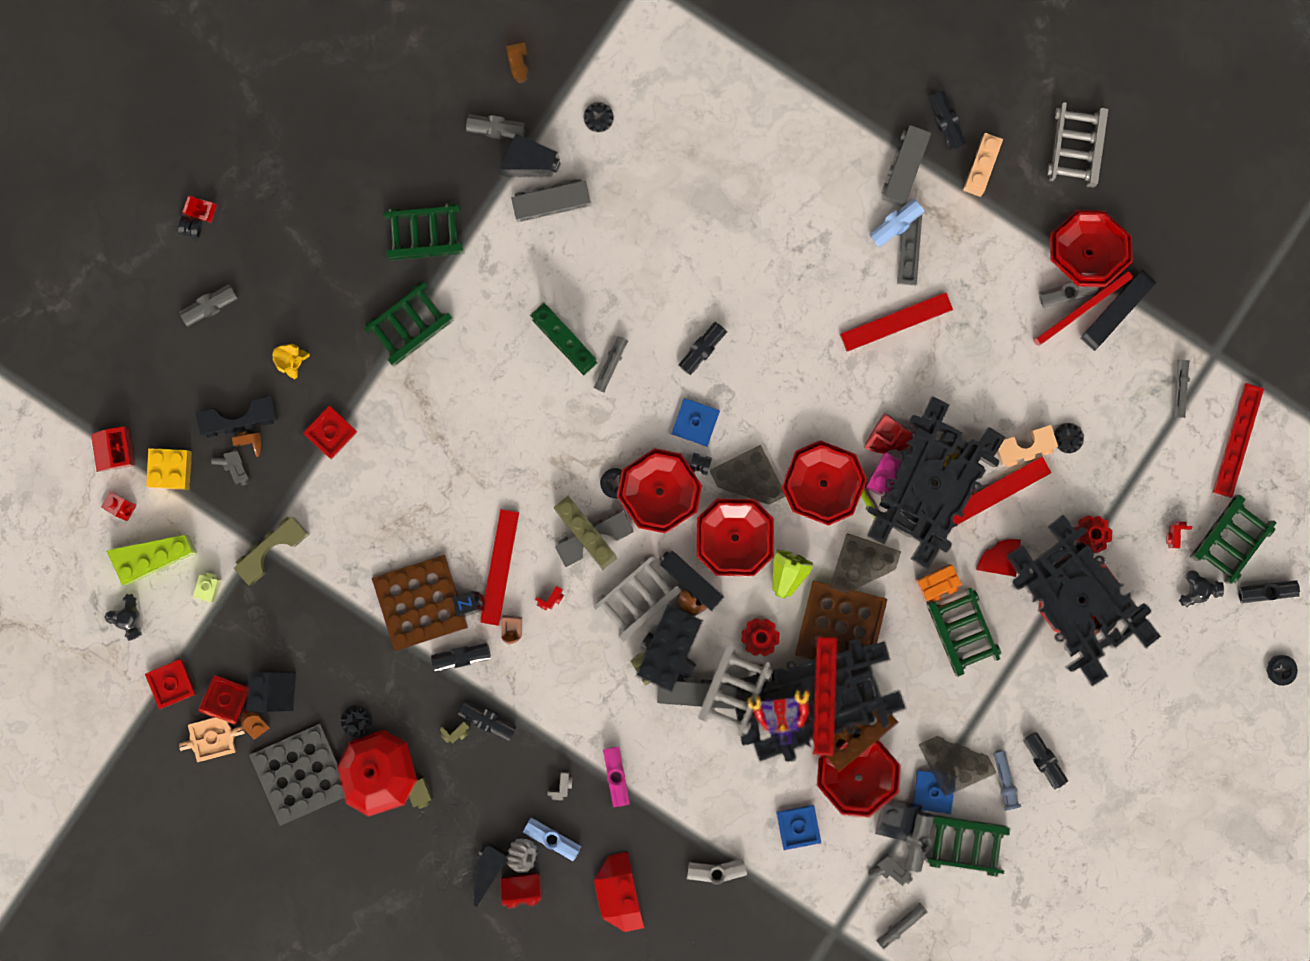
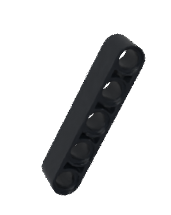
(1118, 310)

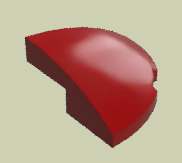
(888, 436)
(995, 559)

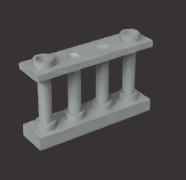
(1097, 138)
(654, 604)
(722, 676)

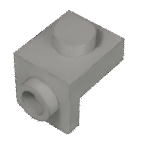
(565, 784)

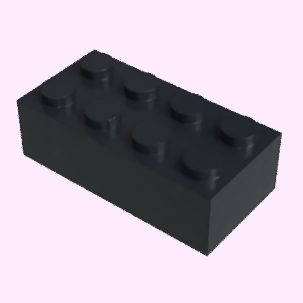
(669, 648)

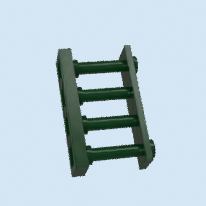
(415, 249)
(426, 331)
(563, 339)
(1225, 522)
(943, 630)
(979, 829)

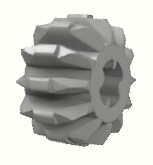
(522, 855)

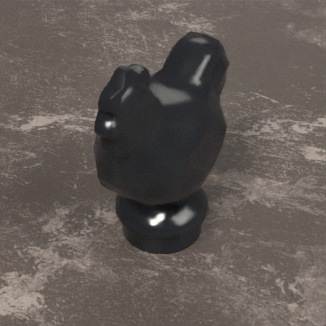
(1200, 589)
(126, 618)

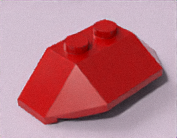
(618, 893)

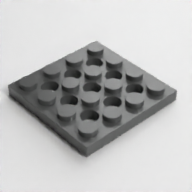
(269, 778)

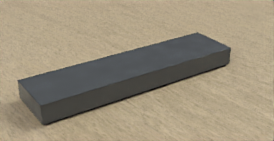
(910, 254)

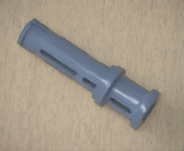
(1008, 789)

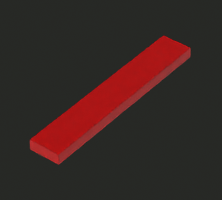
(1083, 308)
(896, 322)
(1238, 440)
(1004, 488)
(500, 567)
(825, 696)

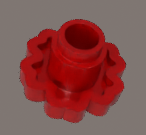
(1099, 527)
(763, 647)

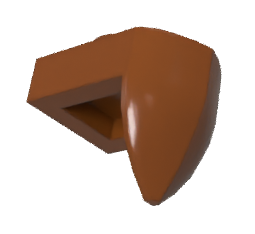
(244, 438)
(511, 629)
(253, 723)

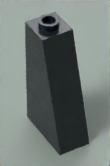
(691, 580)

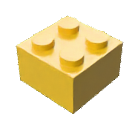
(169, 469)

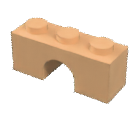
(983, 164)
(1042, 441)

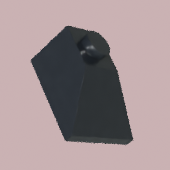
(897, 819)

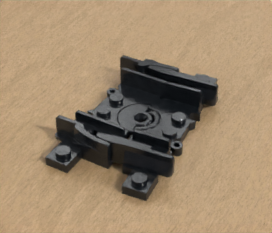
(913, 487)
(1060, 596)
(850, 702)

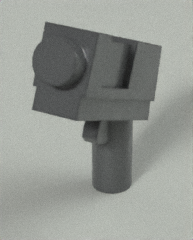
(234, 463)
(890, 867)

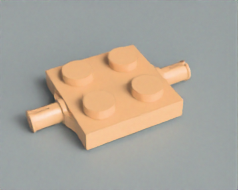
(211, 739)

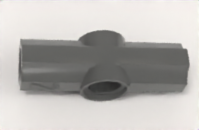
(494, 126)
(1057, 295)
(208, 305)
(919, 841)

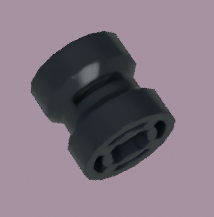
(190, 227)
(700, 463)

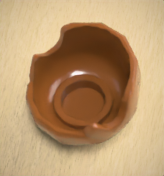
(690, 604)

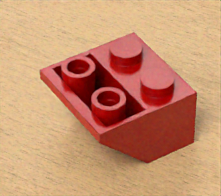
(113, 449)
(521, 889)

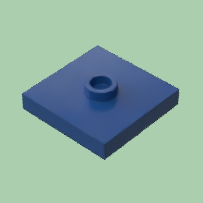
(695, 422)
(929, 794)
(798, 827)

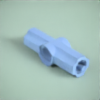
(897, 222)
(563, 846)

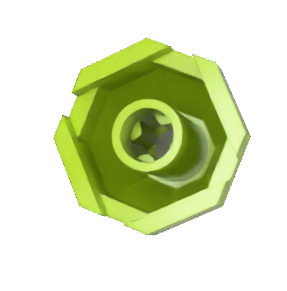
(789, 572)

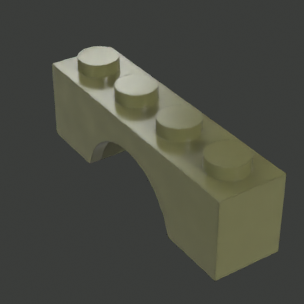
(585, 532)
(252, 566)

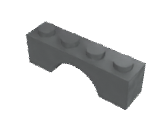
(616, 526)

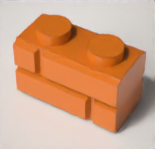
(938, 582)

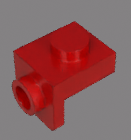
(199, 209)
(118, 506)
(1173, 538)
(555, 597)

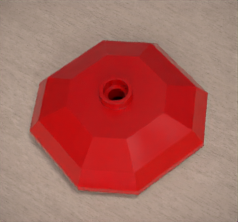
(1093, 233)
(664, 471)
(843, 477)
(754, 540)
(392, 776)
(862, 797)

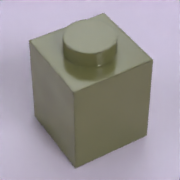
(420, 794)

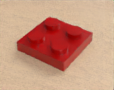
(330, 432)
(170, 684)
(224, 699)

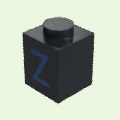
(469, 603)

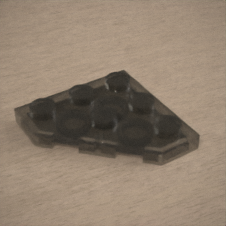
(749, 477)
(862, 563)
(955, 765)

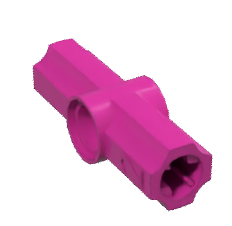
(614, 764)

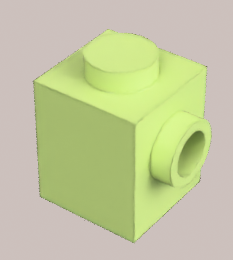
(207, 587)

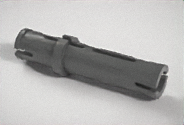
(611, 363)
(1181, 388)
(901, 926)

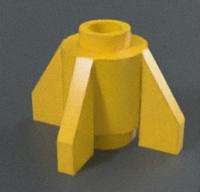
(288, 358)

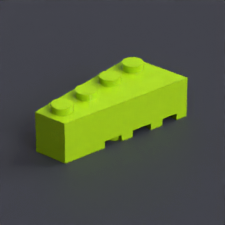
(146, 558)

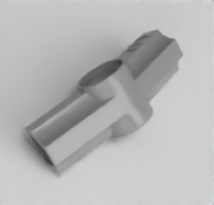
(729, 870)

